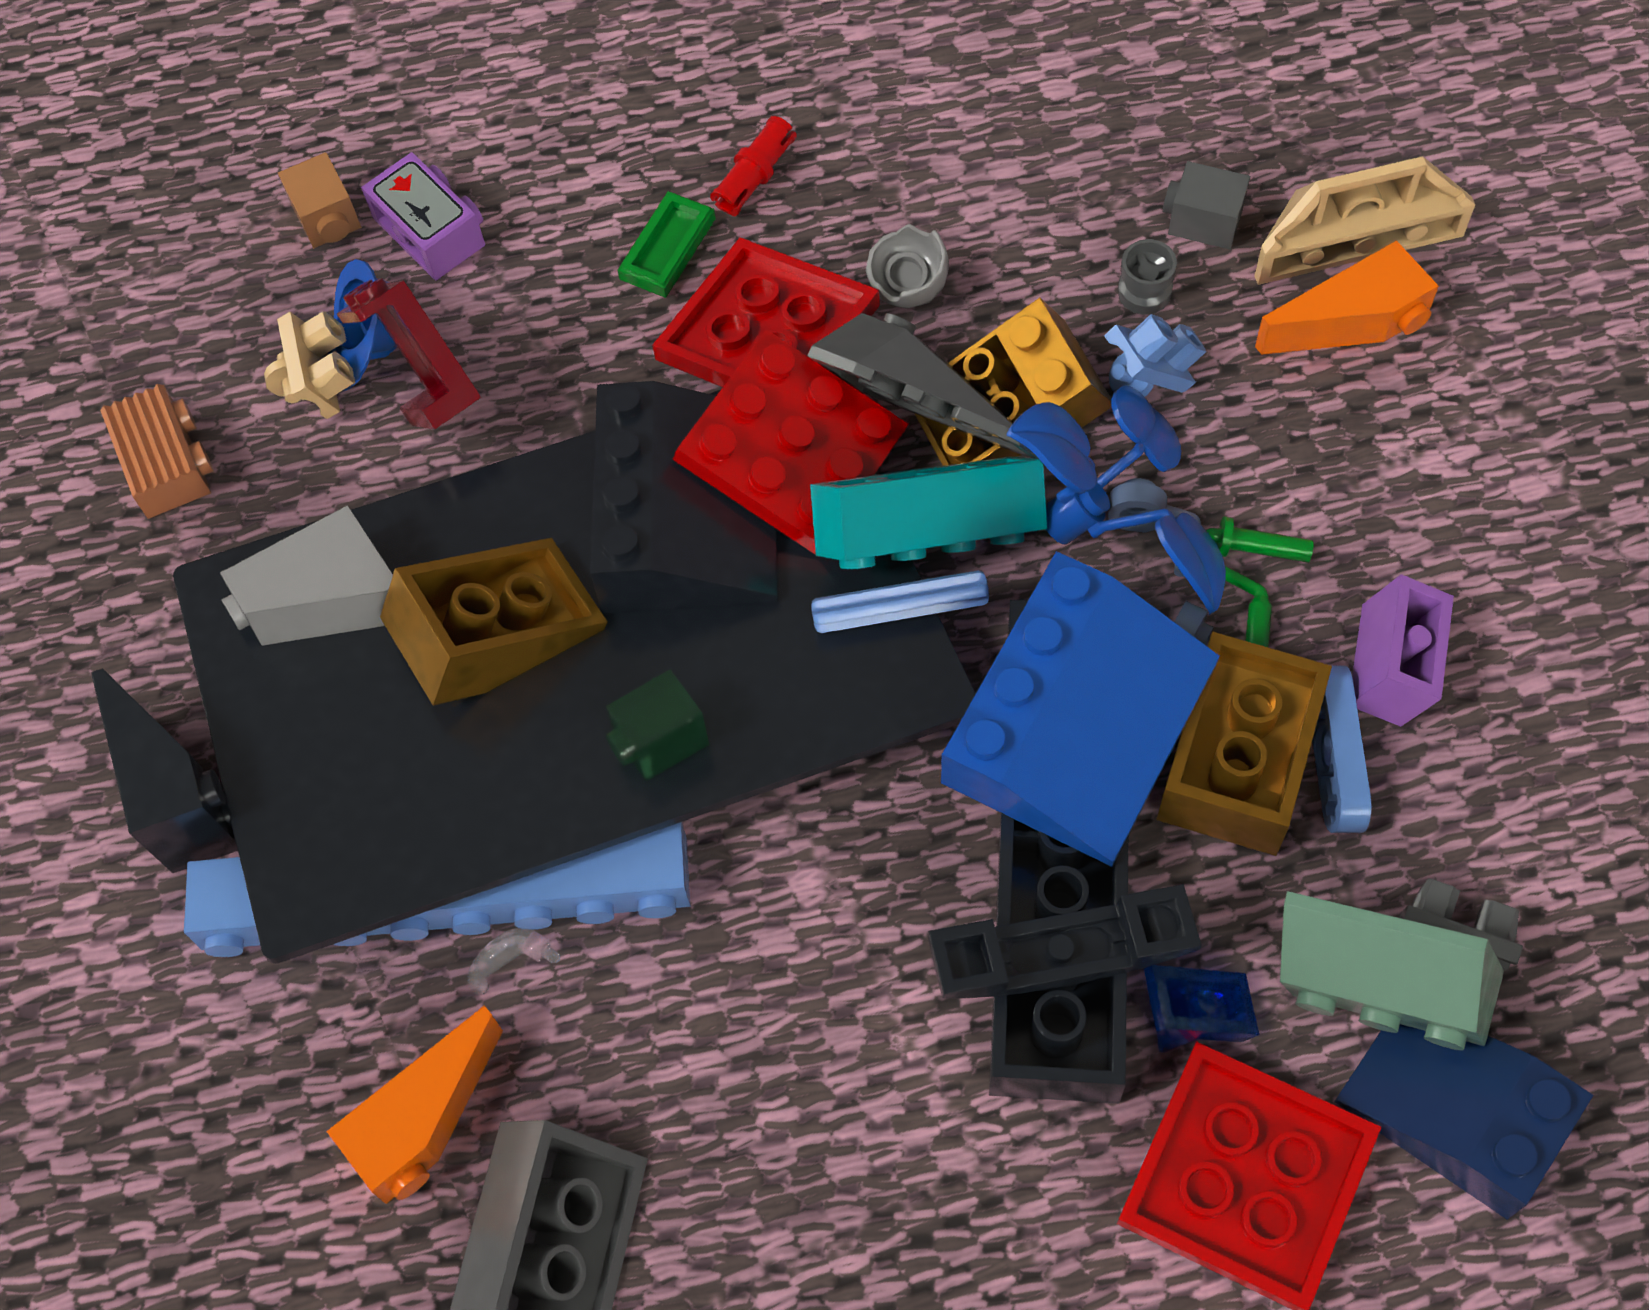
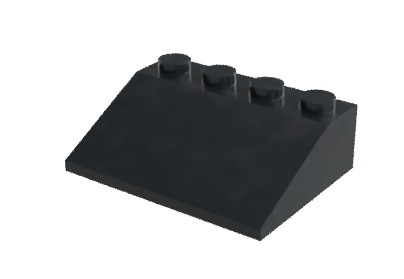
(658, 527)

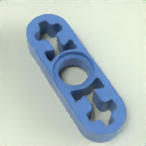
(1341, 758)

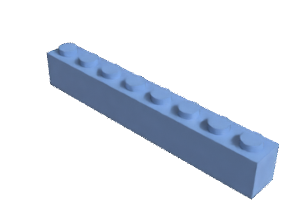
(633, 876)

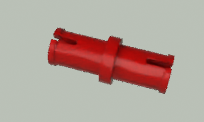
(753, 165)

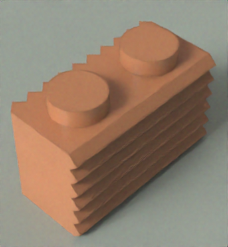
(157, 451)

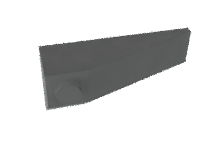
(902, 370)

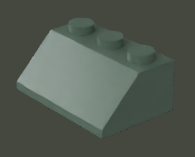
(1389, 971)

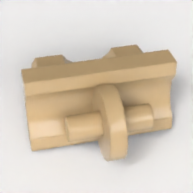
(305, 367)

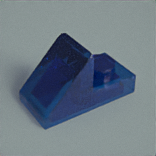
(1199, 1006)

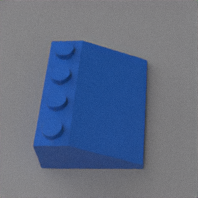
(1079, 710)

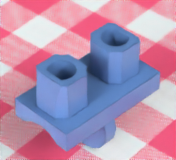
(1154, 356)

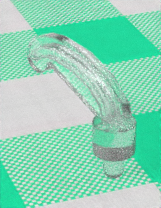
(505, 949)

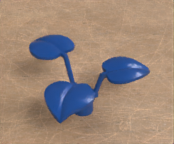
(1082, 504)

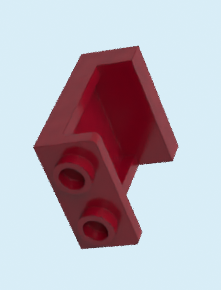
(445, 381)

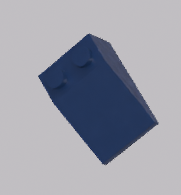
(1471, 1114)

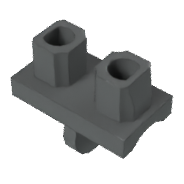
(1494, 921)

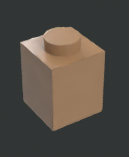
(319, 200)

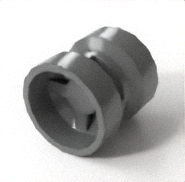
(1147, 276)

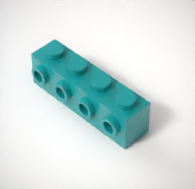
(928, 509)

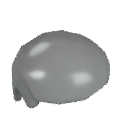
(908, 267)

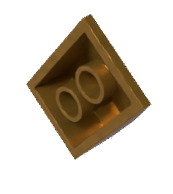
(487, 616)
(1246, 745)

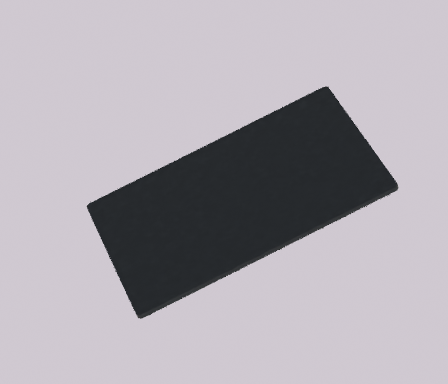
(380, 806)

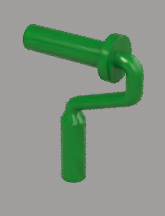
(1260, 543)

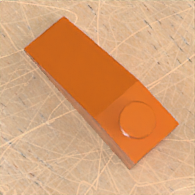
(1355, 307)
(412, 1117)

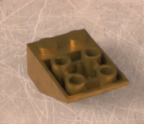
(1016, 367)

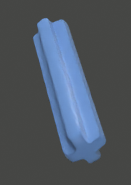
(900, 601)

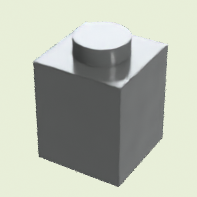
(1206, 204)

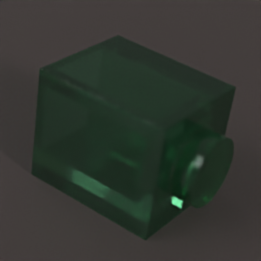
(656, 726)

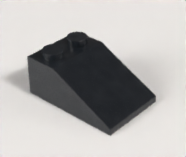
(164, 791)

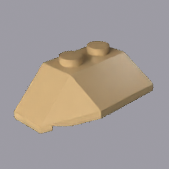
(1361, 213)

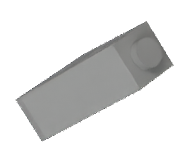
(310, 583)

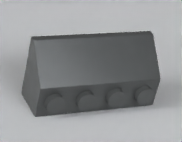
(550, 1222)

